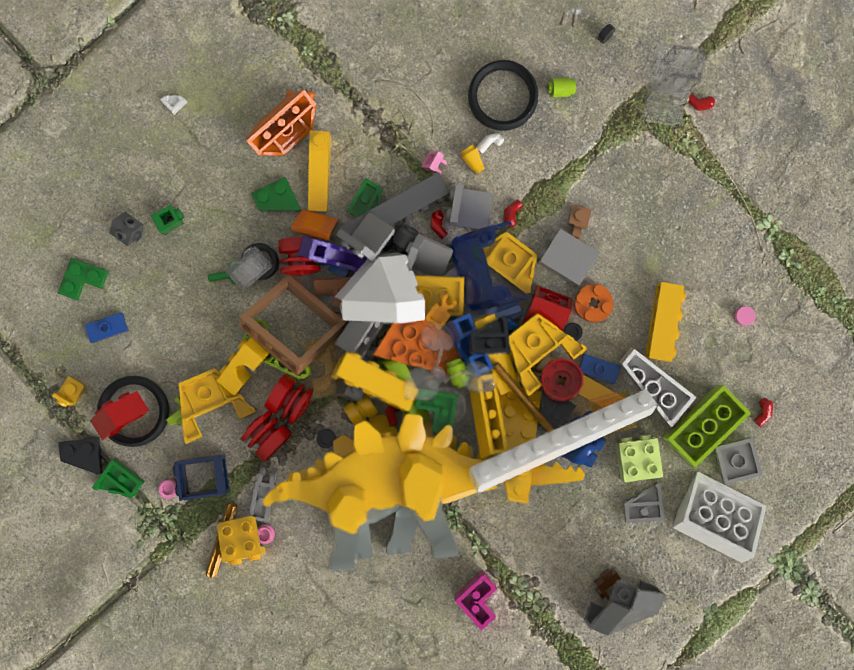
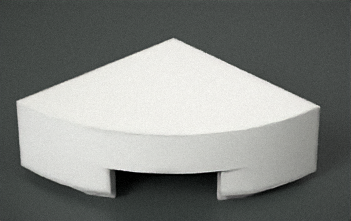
(173, 102)

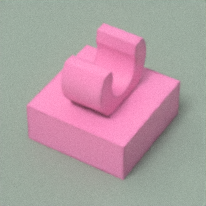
(432, 161)

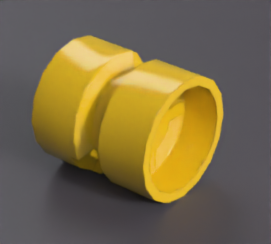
(360, 410)

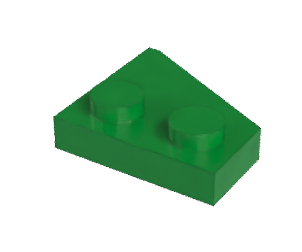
(276, 197)
(367, 198)
(119, 480)

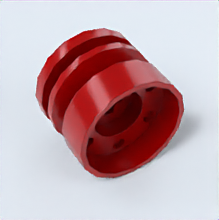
(296, 264)
(564, 369)
(287, 397)
(266, 435)

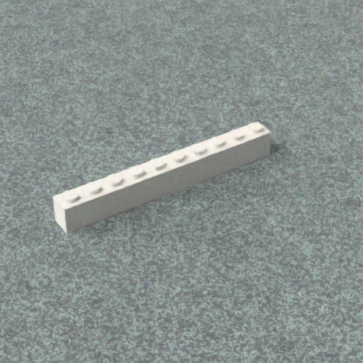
(561, 441)

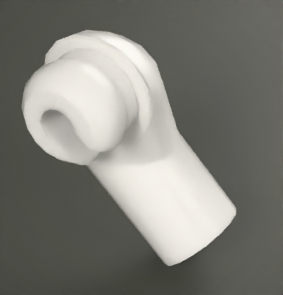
(490, 139)

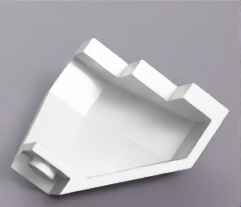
(382, 292)

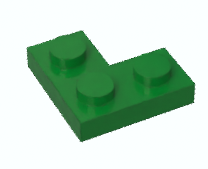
(78, 274)
(444, 406)

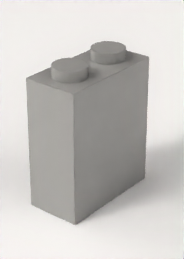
(567, 257)

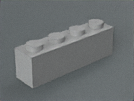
(359, 336)

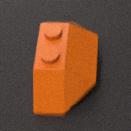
(283, 125)

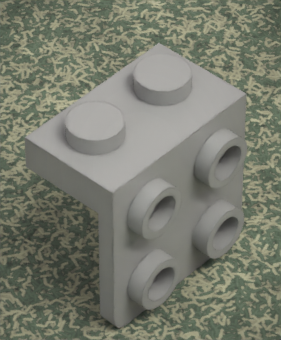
(469, 208)
(368, 237)
(428, 256)

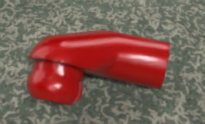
(701, 104)
(509, 212)
(436, 224)
(767, 411)
(390, 412)

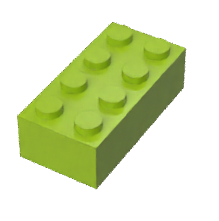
(706, 425)

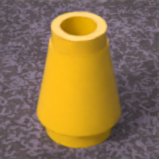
(472, 159)

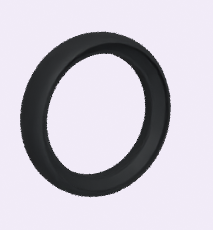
(511, 66)
(162, 402)

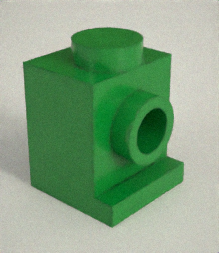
(162, 217)

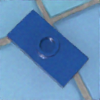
(106, 327)
(599, 369)

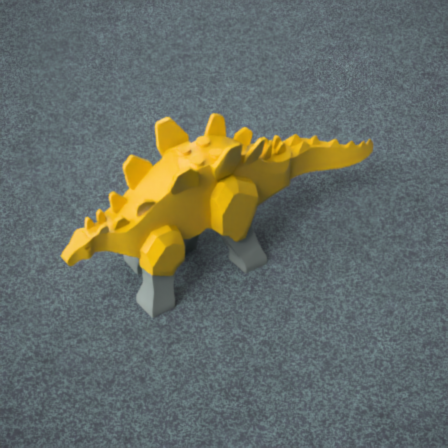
(390, 475)

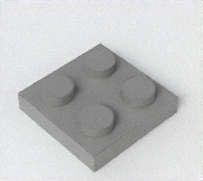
(738, 461)

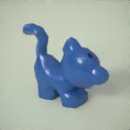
(585, 454)

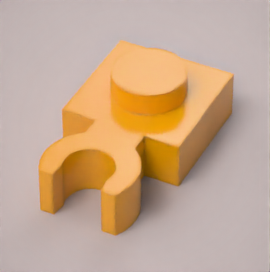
(440, 312)

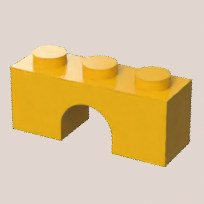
(234, 375)

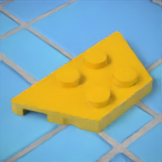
(512, 261)

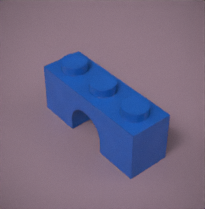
(460, 330)

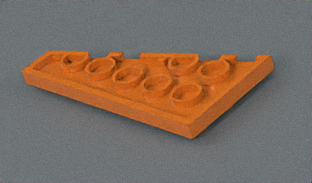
(404, 345)

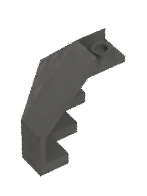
(625, 607)

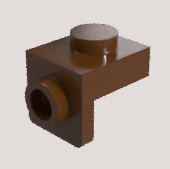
(606, 580)

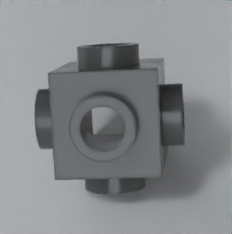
(126, 229)

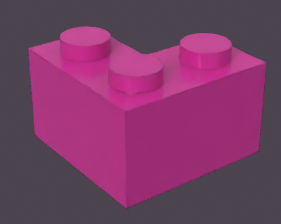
(473, 596)

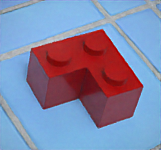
(118, 414)

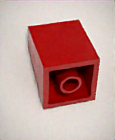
(550, 305)

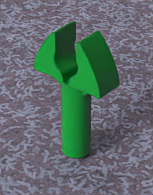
(219, 276)

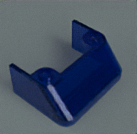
(472, 264)

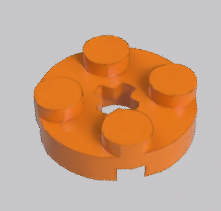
(604, 305)

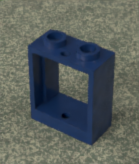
(221, 475)

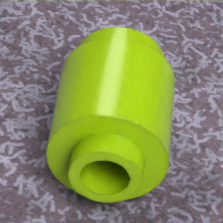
(561, 87)
(453, 367)

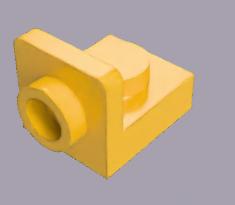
(69, 392)

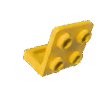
(239, 540)

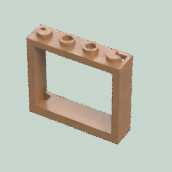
(273, 345)

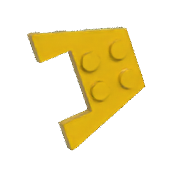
(535, 341)
(204, 395)

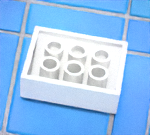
(720, 518)

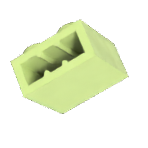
(639, 458)

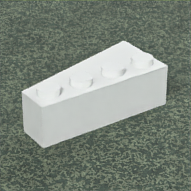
(668, 394)

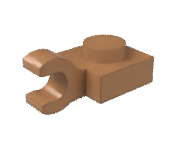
(578, 219)

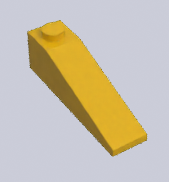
(319, 170)

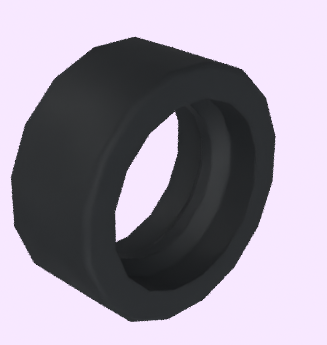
(274, 259)

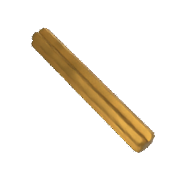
(215, 558)

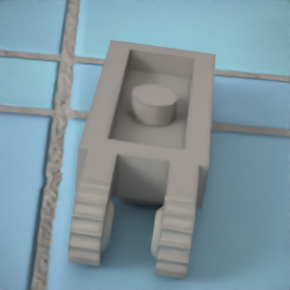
(261, 489)

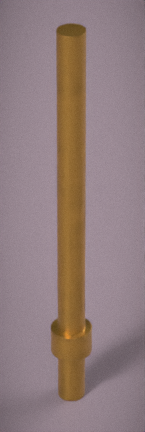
(522, 396)

